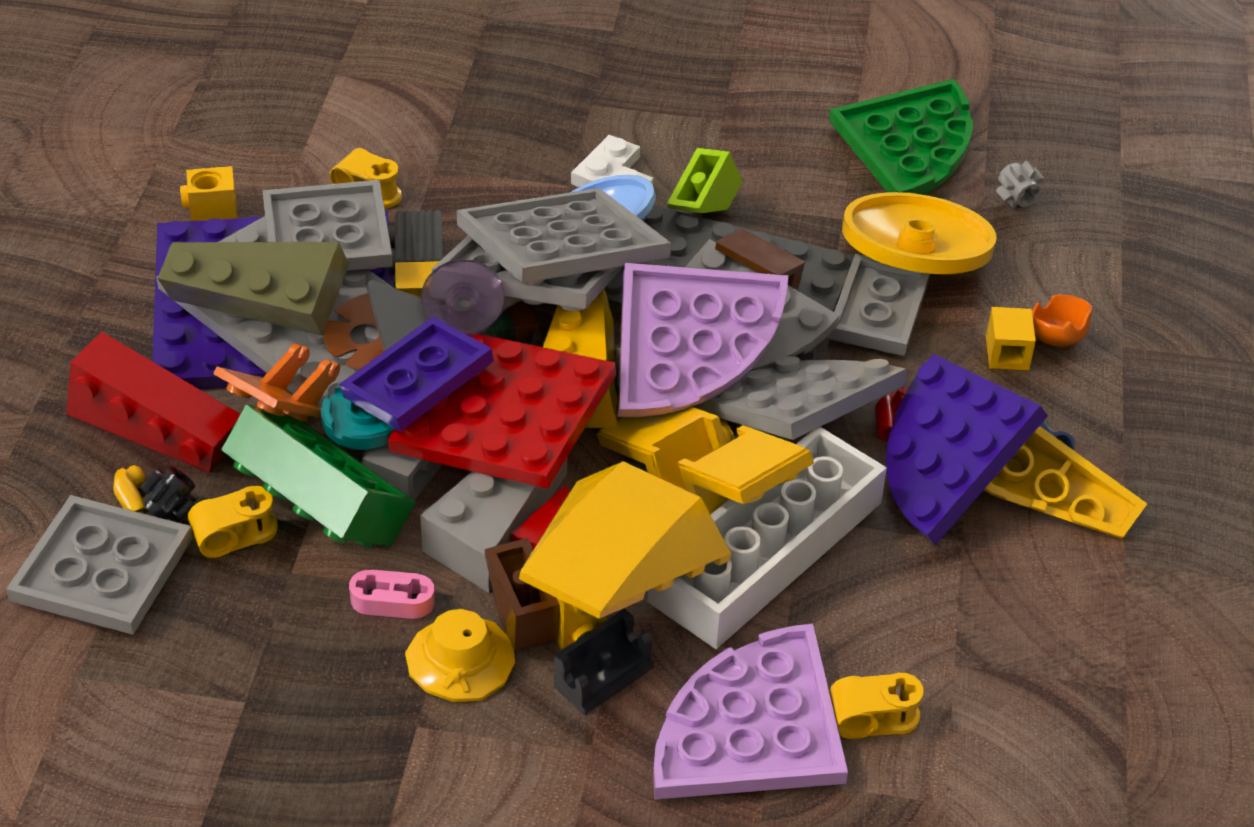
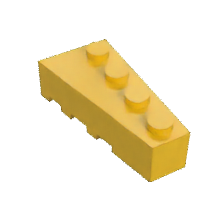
(590, 335)

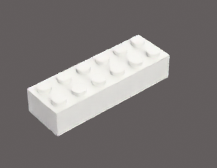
(775, 539)

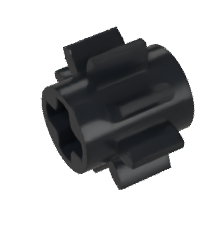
(168, 493)

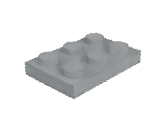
(879, 306)

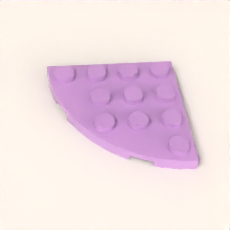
(691, 333)
(752, 722)

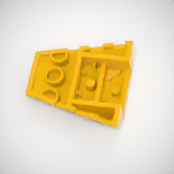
(621, 538)

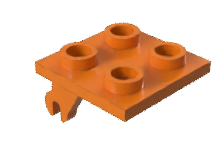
(273, 386)

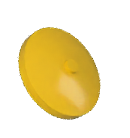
(919, 233)

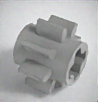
(1020, 184)

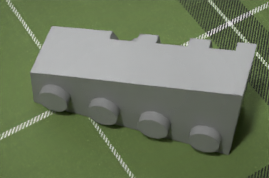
(479, 516)

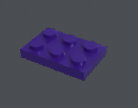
(416, 373)

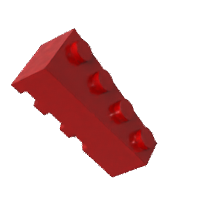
(147, 404)

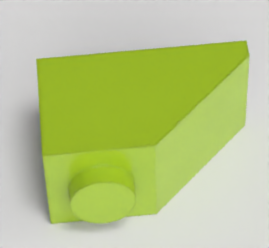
(707, 183)

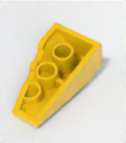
(1065, 485)

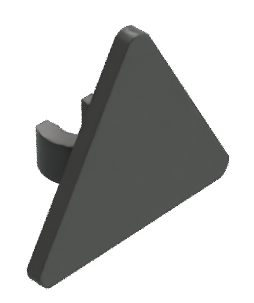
(394, 312)

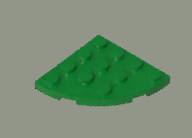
(910, 136)

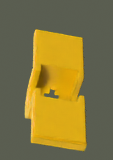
(694, 455)

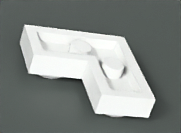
(608, 159)

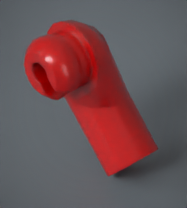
(885, 412)

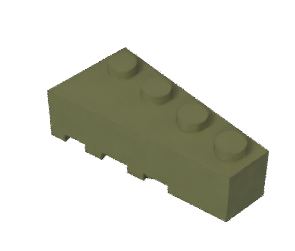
(258, 280)

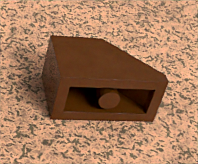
(524, 610)

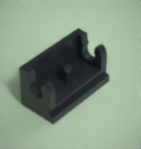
(602, 662)

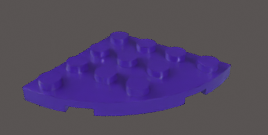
(952, 442)

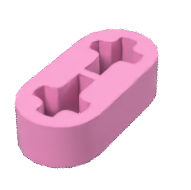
(392, 594)

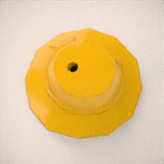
(457, 665)

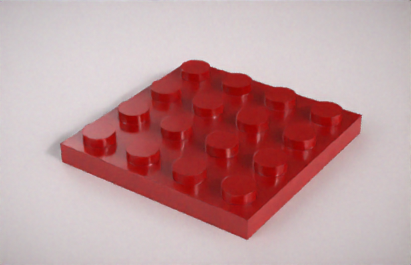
(513, 415)

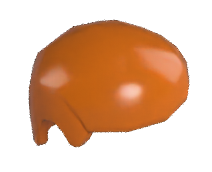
(1062, 321)

